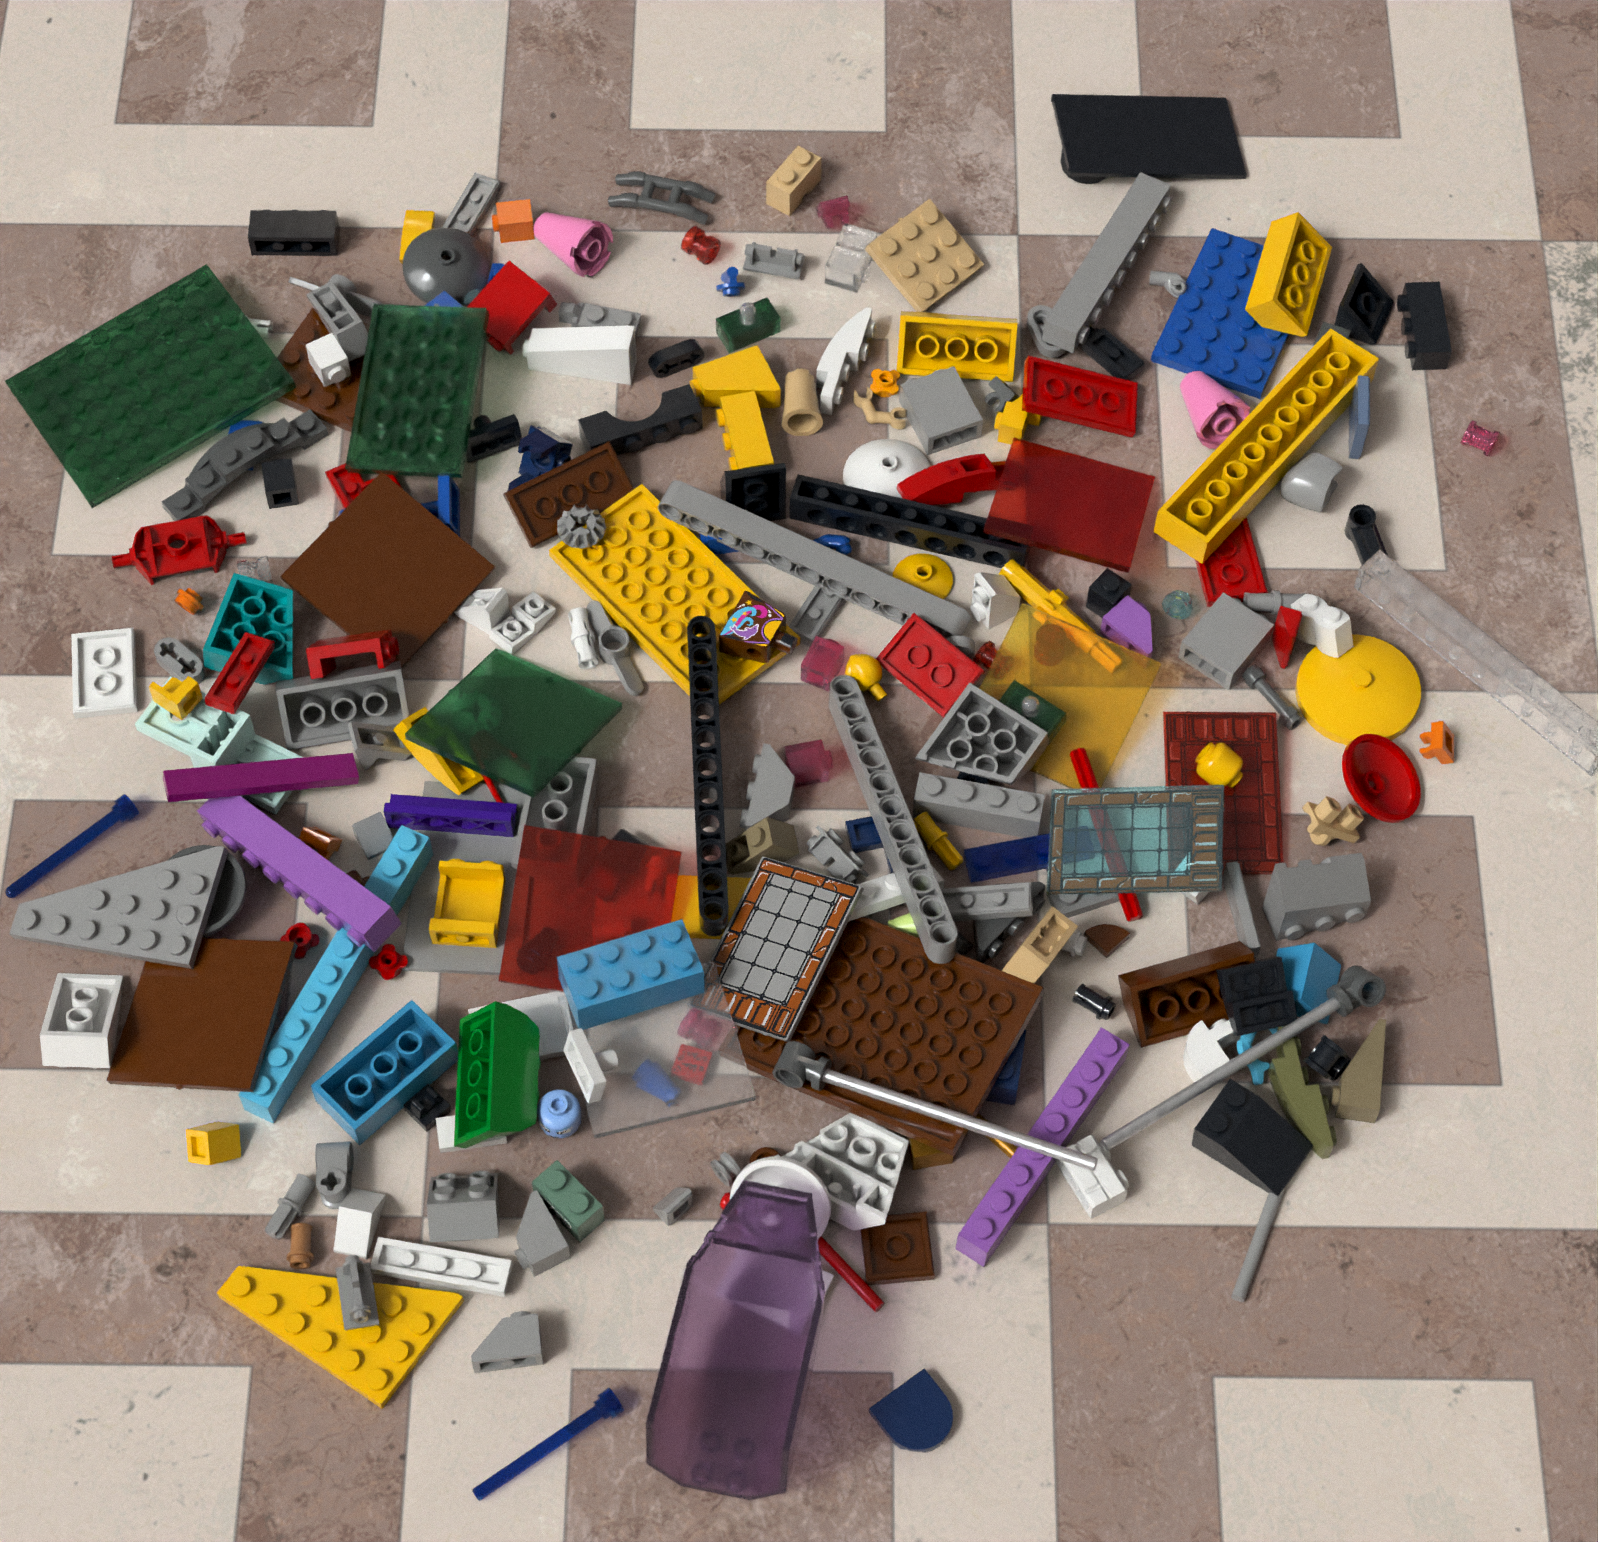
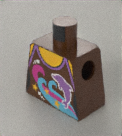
(755, 631)

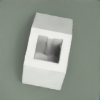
(993, 599)

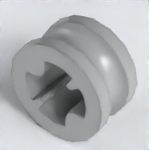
(725, 1168)

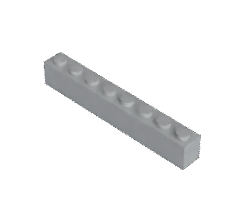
(1107, 263)

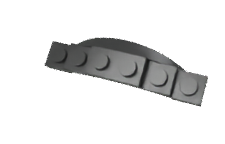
(236, 455)

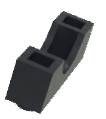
(676, 415)

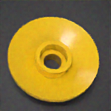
(938, 577)

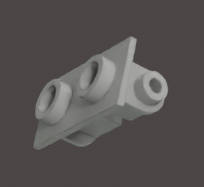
(774, 262)
(829, 847)
(357, 1294)

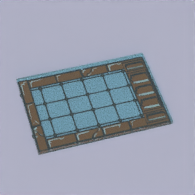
(1136, 840)

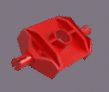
(203, 547)

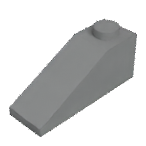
(340, 319)

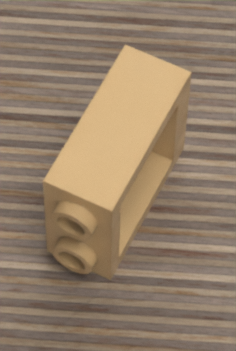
(1041, 946)

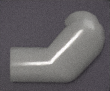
(1170, 280)

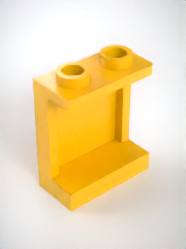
(468, 904)

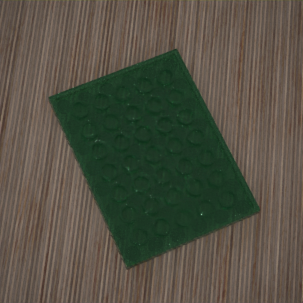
(150, 385)

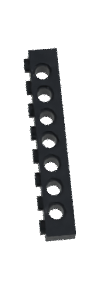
(901, 522)

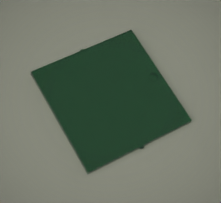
(514, 722)

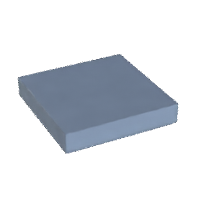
(1359, 417)

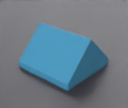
(1309, 974)

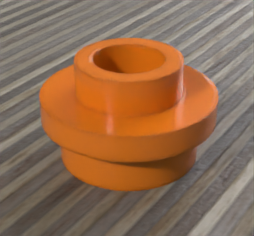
(189, 600)

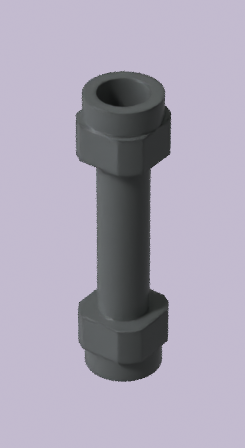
(1256, 678)

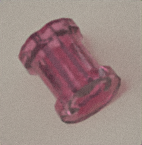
(1480, 438)

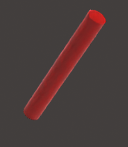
(849, 1275)

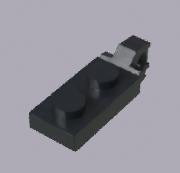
(1112, 354)

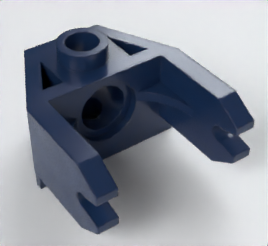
(541, 453)

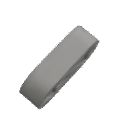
(183, 657)

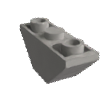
(771, 792)

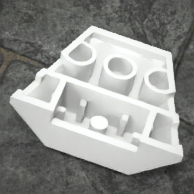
(858, 1168)

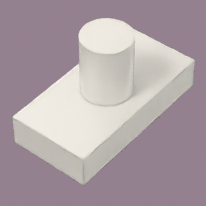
(588, 1065)

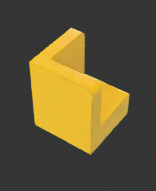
(177, 696)
(213, 1143)

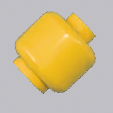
(1219, 765)

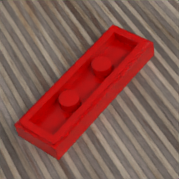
(239, 673)

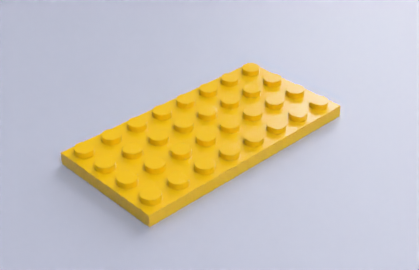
(656, 580)

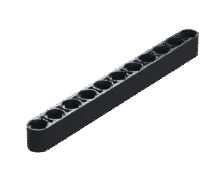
(707, 785)

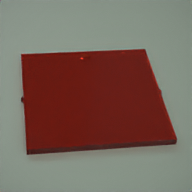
(1070, 505)
(578, 895)

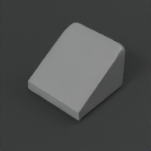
(373, 835)
(674, 1205)

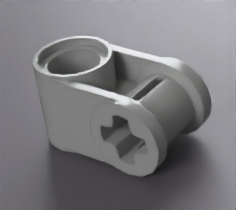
(334, 1170)

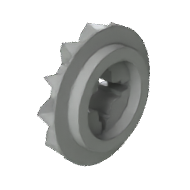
(581, 537)

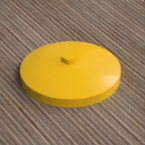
(1360, 692)

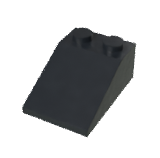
(757, 490)
(1251, 1139)

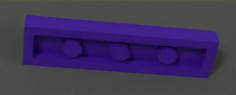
(451, 815)

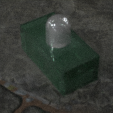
(748, 324)
(1034, 708)

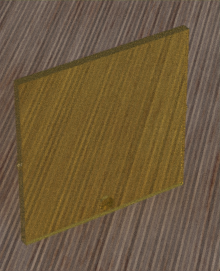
(1080, 674)

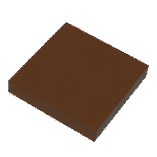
(898, 1250)

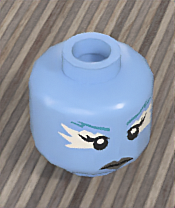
(559, 1113)

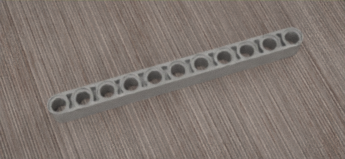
(808, 560)
(893, 820)

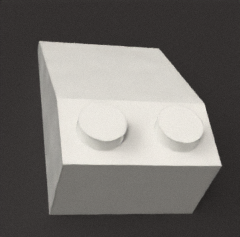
(81, 1021)

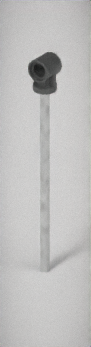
(1355, 989)
(799, 1064)

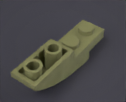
(1301, 1102)

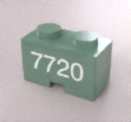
(569, 1201)

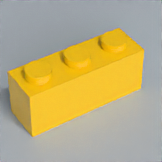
(744, 431)

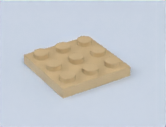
(924, 256)

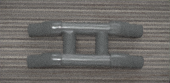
(671, 206)

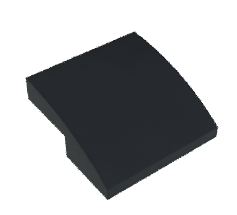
(1256, 996)

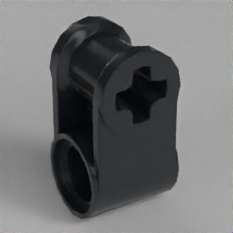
(1328, 1059)

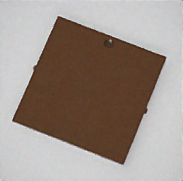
(388, 568)
(207, 1021)

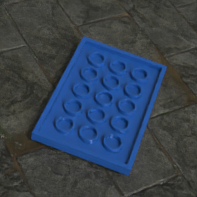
(1210, 322)

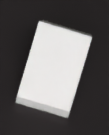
(485, 608)
(358, 1222)

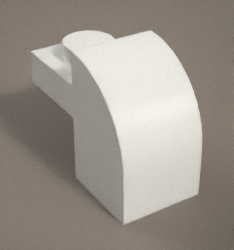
(1204, 1048)

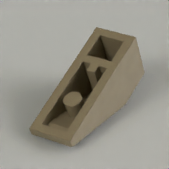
(1361, 1083)

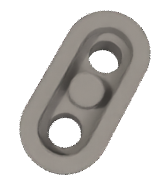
(1038, 315)

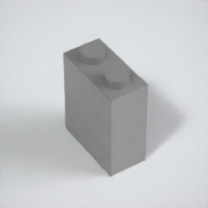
(940, 410)
(1226, 640)

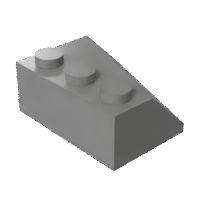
(985, 739)
(1316, 895)

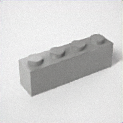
(978, 805)

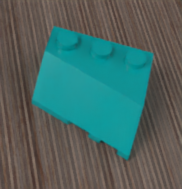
(259, 610)

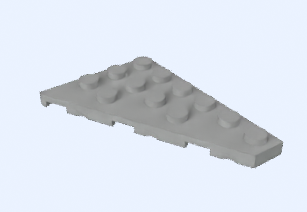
(136, 915)

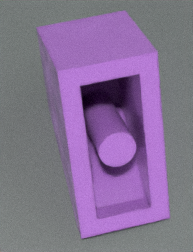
(1129, 626)

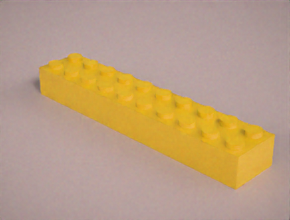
(1264, 447)

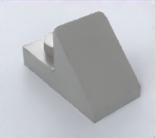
(376, 742)

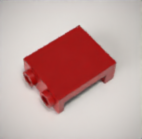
(512, 305)
(322, 652)

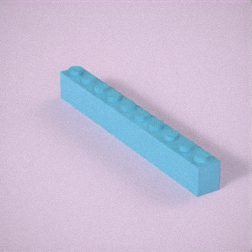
(332, 982)

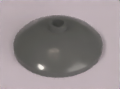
(430, 275)
(229, 894)

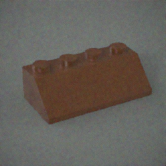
(1178, 993)

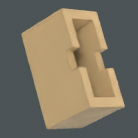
(793, 180)

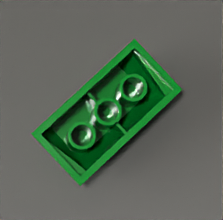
(496, 1074)

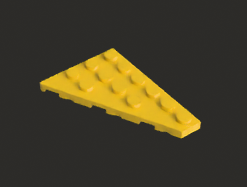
(309, 1318)

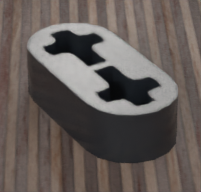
(676, 358)

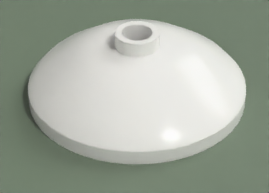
(867, 470)
(791, 1175)

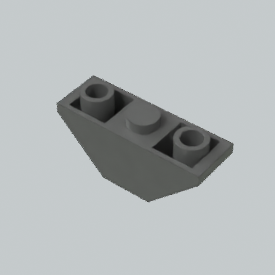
(991, 933)

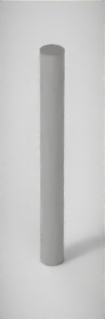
(1256, 1247)

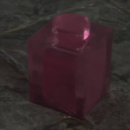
(822, 662)
(808, 762)

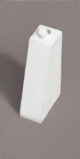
(584, 352)

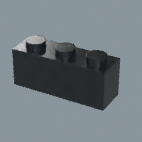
(293, 233)
(1424, 326)

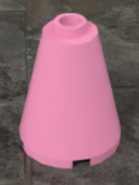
(575, 241)
(1212, 408)

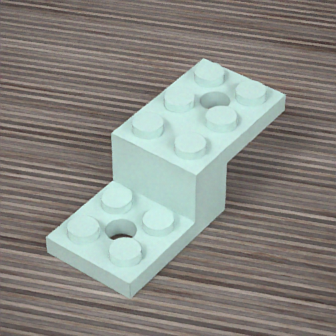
(216, 739)

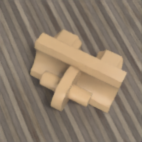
(1332, 822)

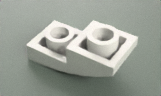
(523, 624)

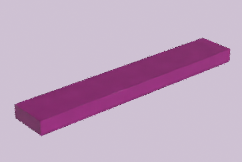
(260, 777)

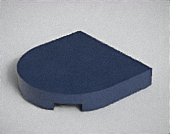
(915, 1414)

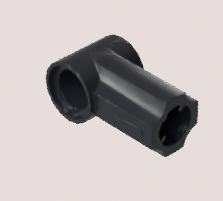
(1364, 537)

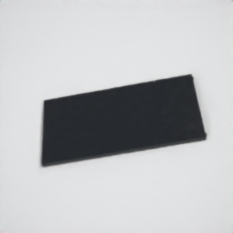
(1148, 136)

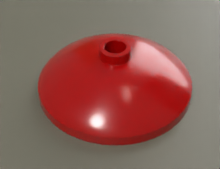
(1381, 778)

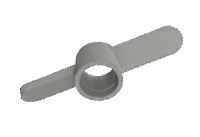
(359, 303)
(618, 658)

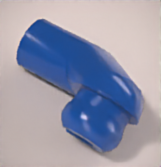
(839, 542)

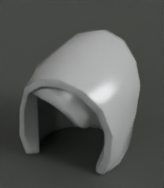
(1311, 482)

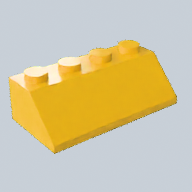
(1289, 276)
(972, 344)

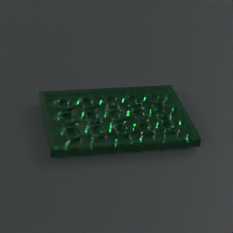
(417, 390)

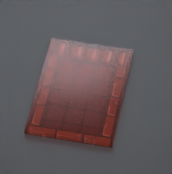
(1253, 805)

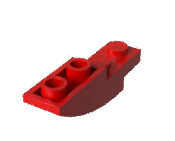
(951, 479)

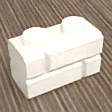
(1098, 1188)

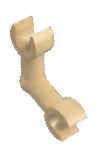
(874, 416)

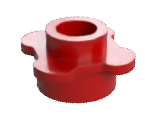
(301, 931)
(391, 970)

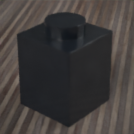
(280, 483)
(1107, 592)

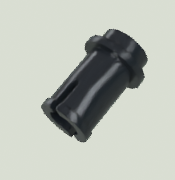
(1094, 1002)

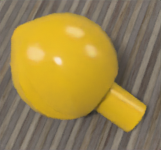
(867, 673)

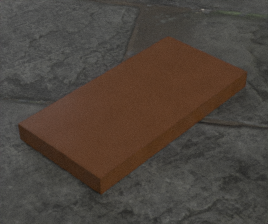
(588, 479)

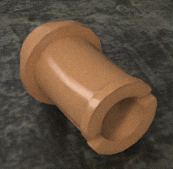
(300, 1247)

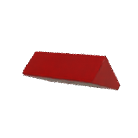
(1285, 633)

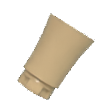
(801, 405)

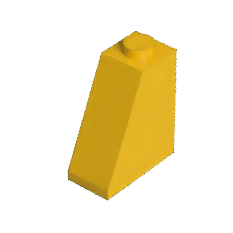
(736, 374)

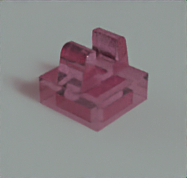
(833, 207)

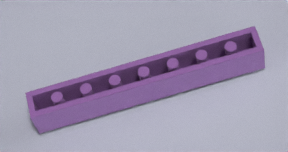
(300, 870)
(1028, 1168)

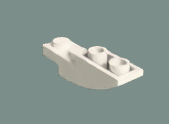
(843, 355)

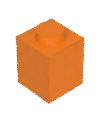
(513, 221)

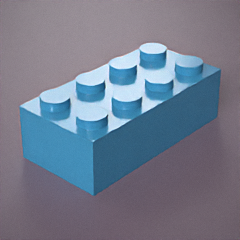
(630, 974)
(385, 1072)

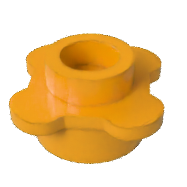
(888, 388)

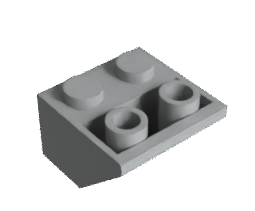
(463, 1207)

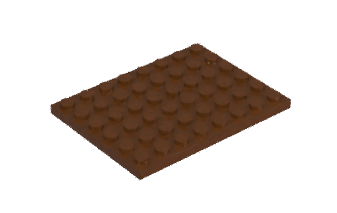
(907, 1028)

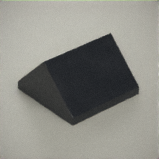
(1364, 307)

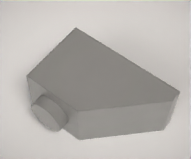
(539, 1238)
(510, 1344)

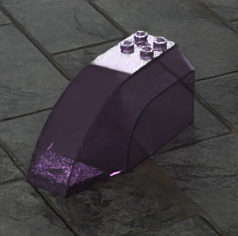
(741, 1349)

